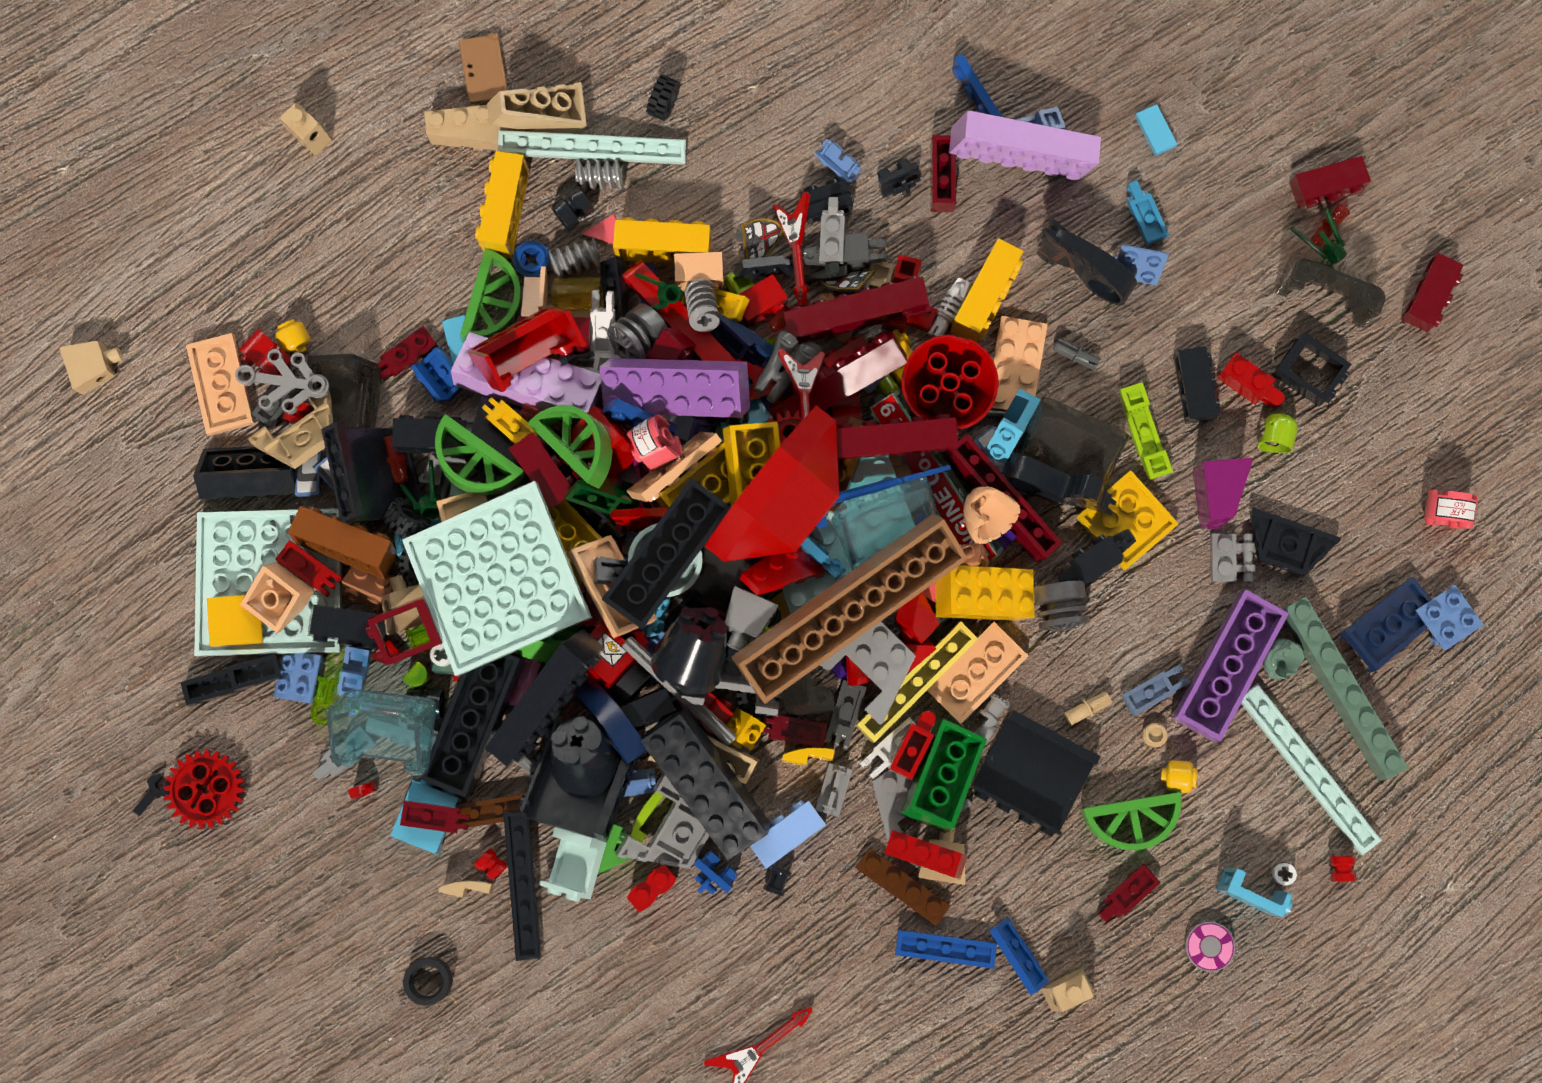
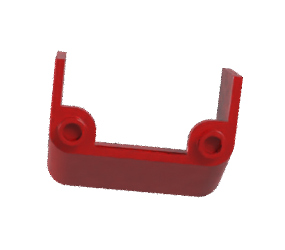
(524, 344)

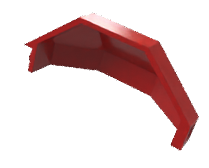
(785, 496)

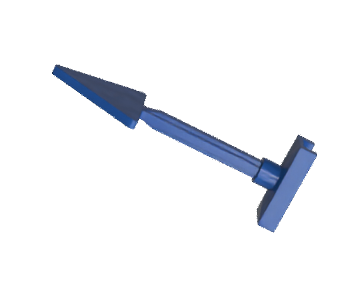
(878, 486)

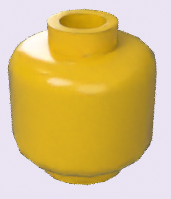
(293, 337)
(1180, 776)

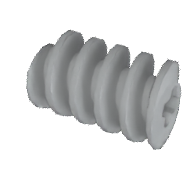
(599, 174)
(575, 258)
(702, 305)

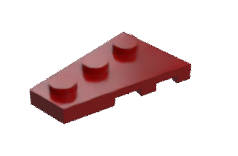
(779, 570)

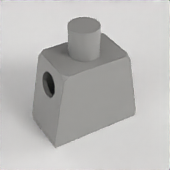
(747, 617)

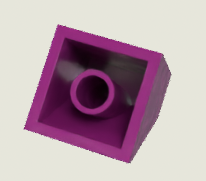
(1219, 490)

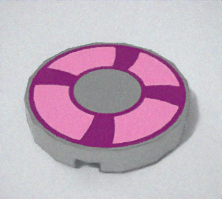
(1209, 946)

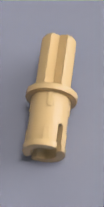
(1088, 708)

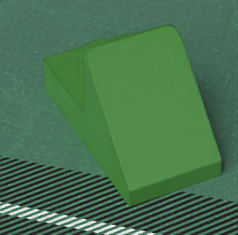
(609, 857)

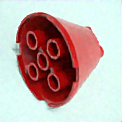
(950, 378)

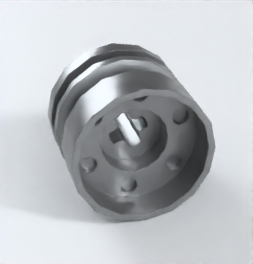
(636, 333)
(1061, 605)

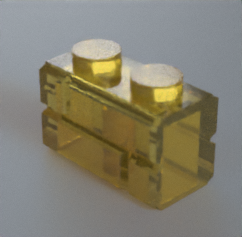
(575, 293)

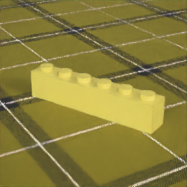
(921, 678)

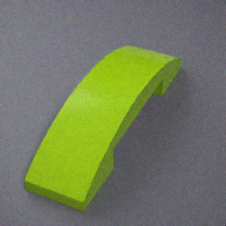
(1143, 431)
(643, 816)

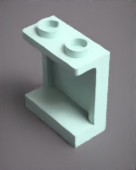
(575, 865)

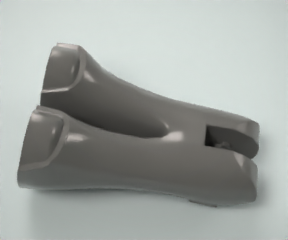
(771, 372)

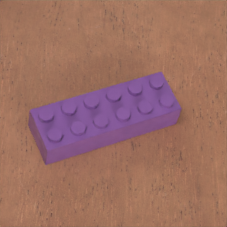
(678, 386)
(1229, 666)

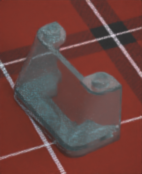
(881, 518)
(382, 728)

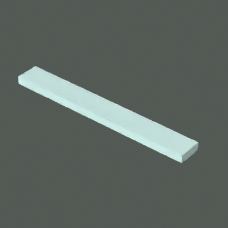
(592, 147)
(1310, 770)

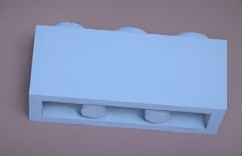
(788, 833)

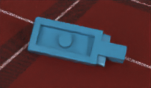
(1146, 214)
(819, 554)

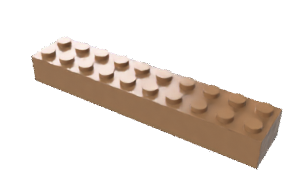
(849, 607)

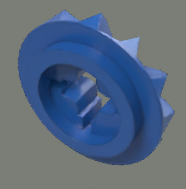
(531, 248)

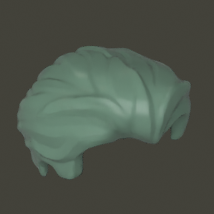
(1283, 659)

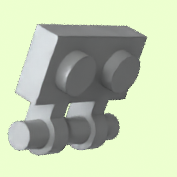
(1224, 559)

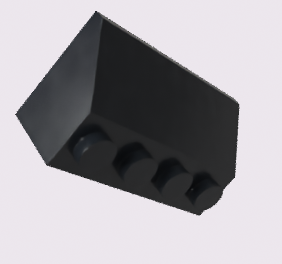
(241, 473)

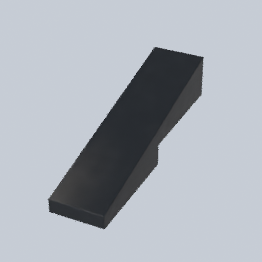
(230, 680)

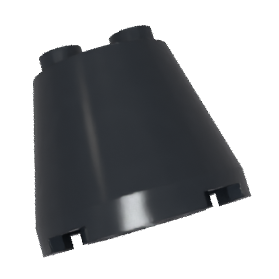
(692, 651)
(587, 768)

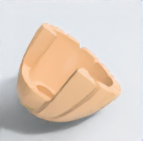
(989, 514)

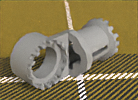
(991, 714)

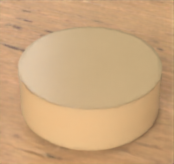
(1154, 735)

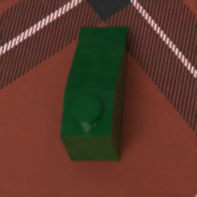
(608, 497)

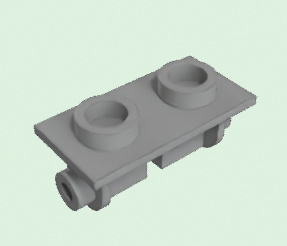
(833, 789)

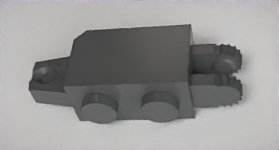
(855, 252)

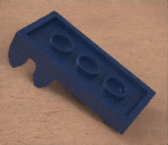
(1388, 625)

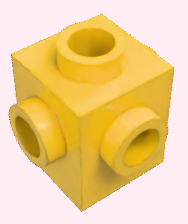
(746, 729)

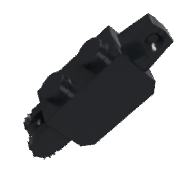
(1098, 559)

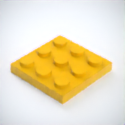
(1135, 511)

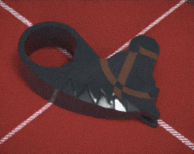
(1094, 266)
(1051, 484)

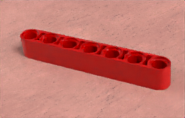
(675, 315)

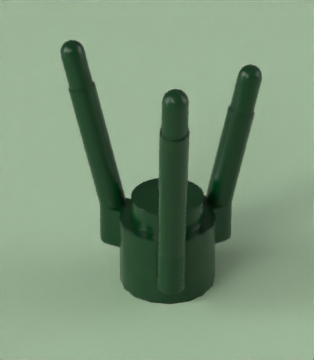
(1332, 249)
(666, 292)
(427, 504)

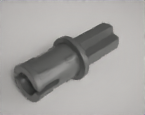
(1076, 354)

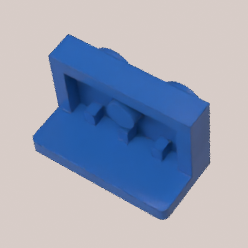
(436, 375)

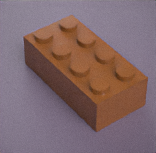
(343, 542)

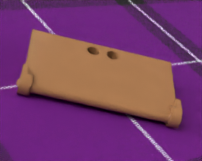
(488, 72)

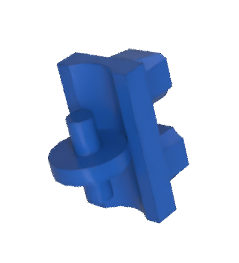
(706, 865)

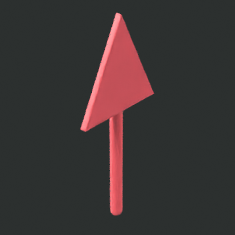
(603, 231)

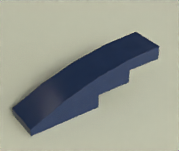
(742, 342)

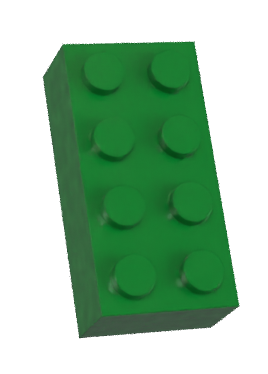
(944, 776)

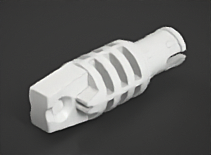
(950, 307)

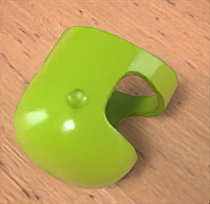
(1281, 430)

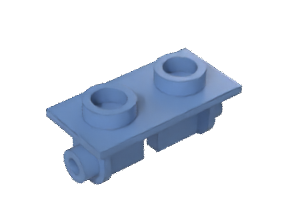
(845, 168)
(642, 782)

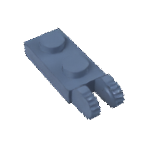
(1152, 691)

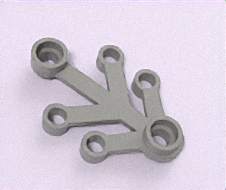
(286, 382)

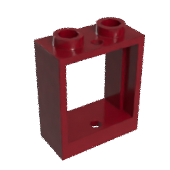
(428, 622)

